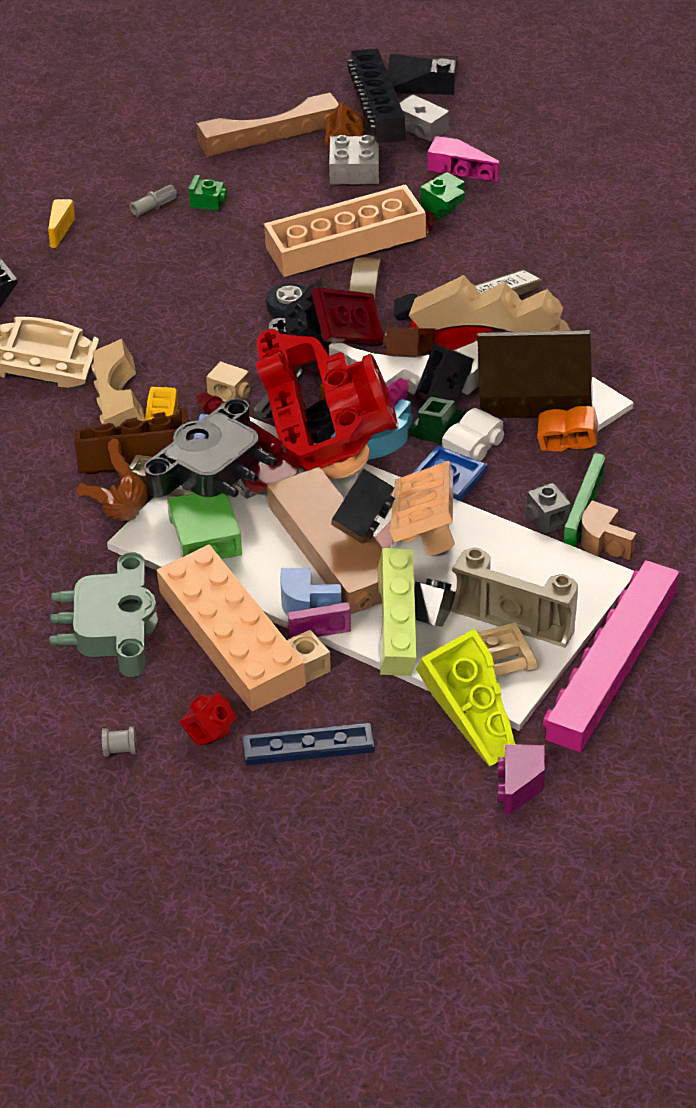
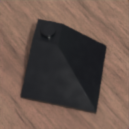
(423, 73)

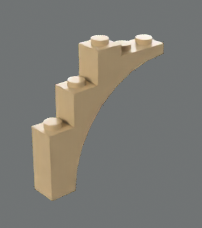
(498, 307)

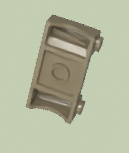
(499, 599)

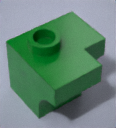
(442, 195)

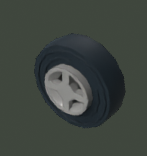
(281, 296)

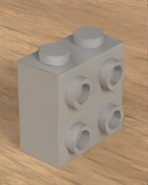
(354, 160)

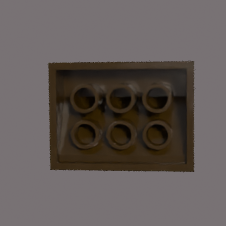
(534, 372)

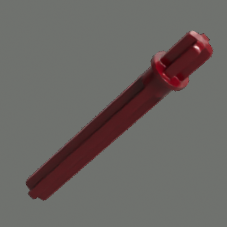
(266, 440)

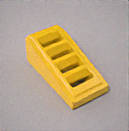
(60, 220)
(161, 400)

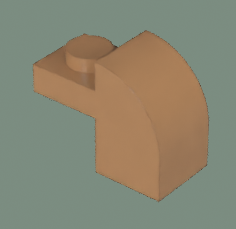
(601, 532)

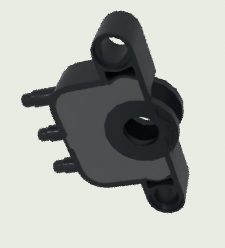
(209, 463)

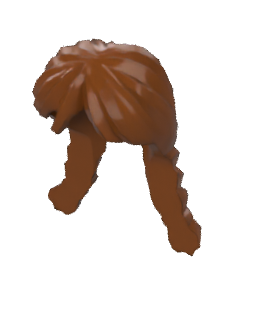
(128, 499)

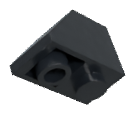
(433, 601)

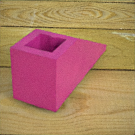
(461, 159)

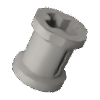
(119, 741)

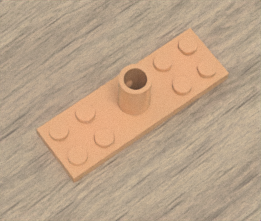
(424, 508)

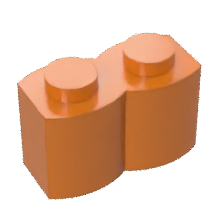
(568, 429)

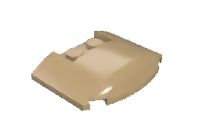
(46, 351)

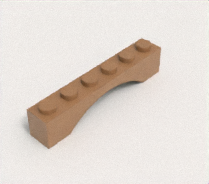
(228, 135)

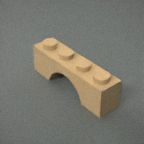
(113, 368)

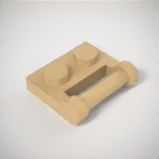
(506, 642)

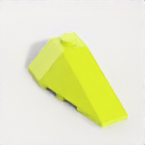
(467, 690)

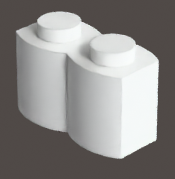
(474, 434)

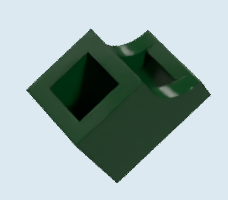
(435, 419)

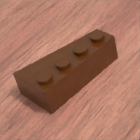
(135, 436)

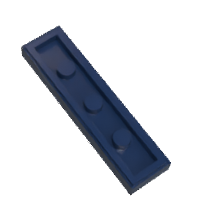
(308, 744)

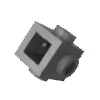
(547, 508)

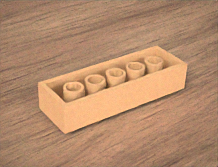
(345, 230)
(231, 628)

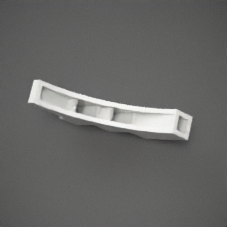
(407, 367)

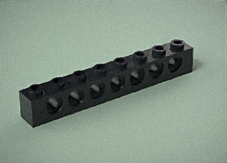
(377, 95)

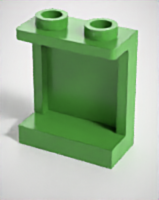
(205, 522)

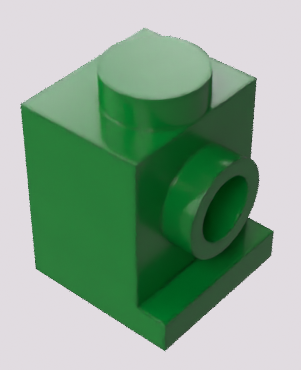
(207, 194)

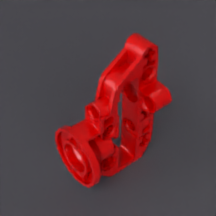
(353, 393)

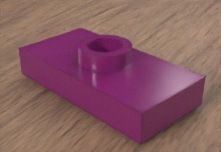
(320, 620)

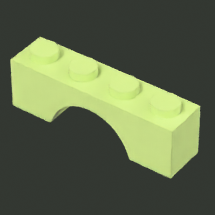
(398, 612)

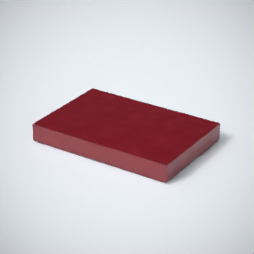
(348, 316)

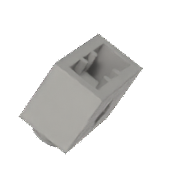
(424, 118)

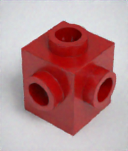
(208, 718)

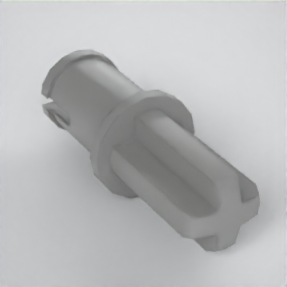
(153, 200)

